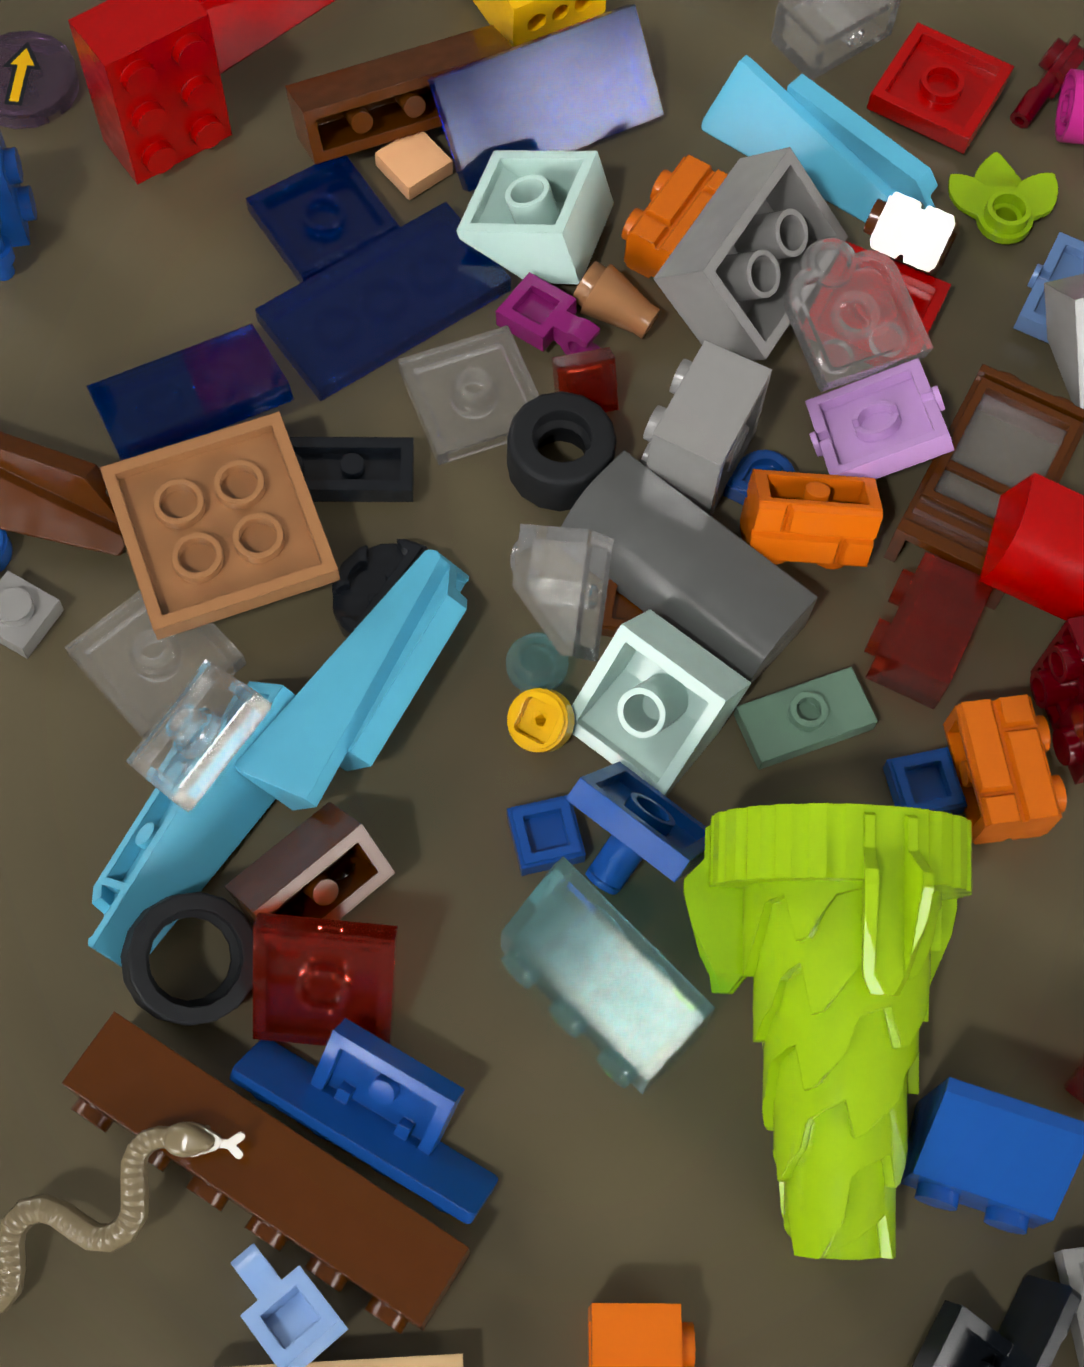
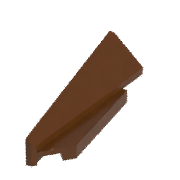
(55, 497)

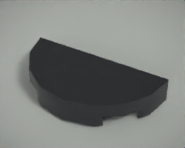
(367, 579)

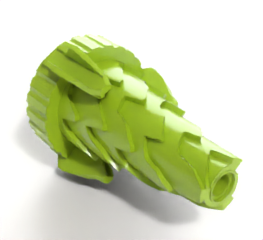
(842, 935)

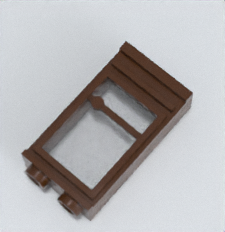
(998, 440)

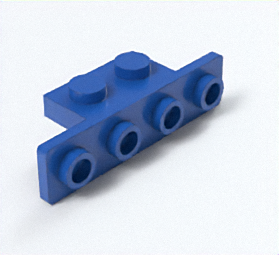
(376, 1109)

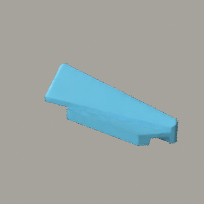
(361, 689)

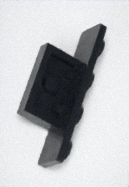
(1027, 1337)

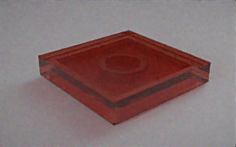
(318, 974)

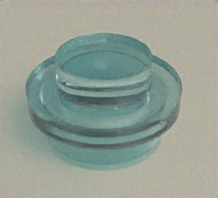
(535, 663)

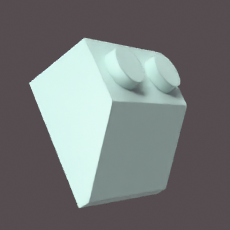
(539, 212)
(655, 700)

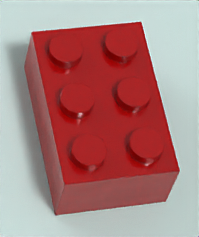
(152, 81)

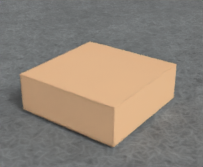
(414, 164)

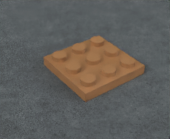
(219, 525)

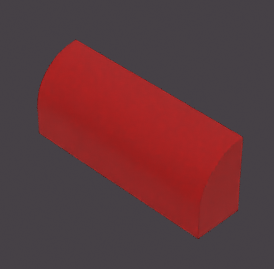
(1039, 547)

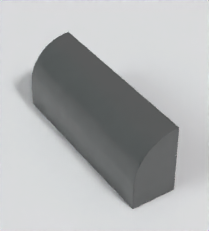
(692, 568)

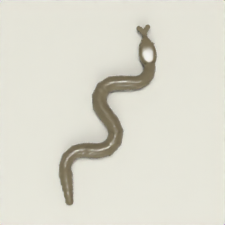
(180, 1139)

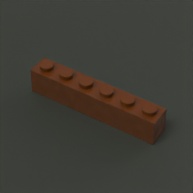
(281, 1180)

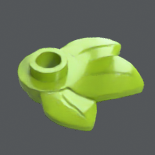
(1001, 200)

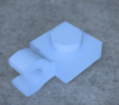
(289, 1314)

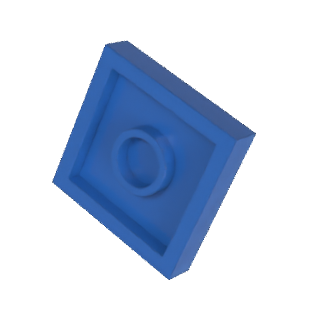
(640, 825)

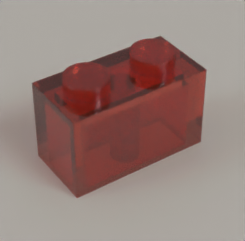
(929, 630)

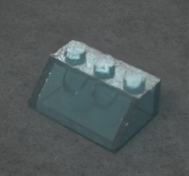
(603, 978)

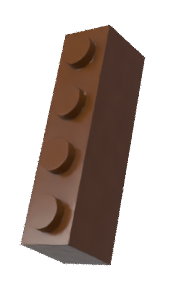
(381, 96)

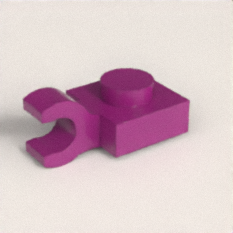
(544, 314)

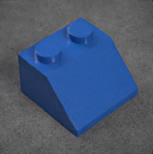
(991, 1155)

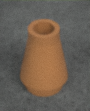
(614, 300)

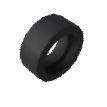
(138, 945)

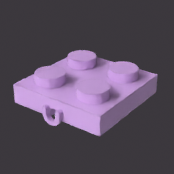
(880, 423)

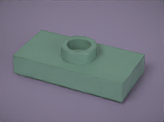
(805, 718)

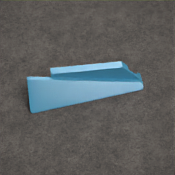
(836, 146)
(178, 849)

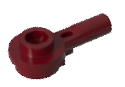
(1056, 63)

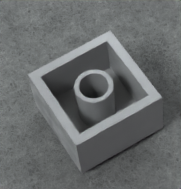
(706, 424)

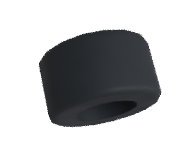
(553, 419)

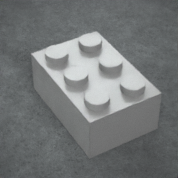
(745, 252)

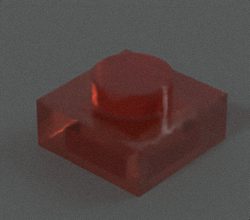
(588, 374)

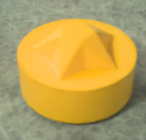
(540, 720)

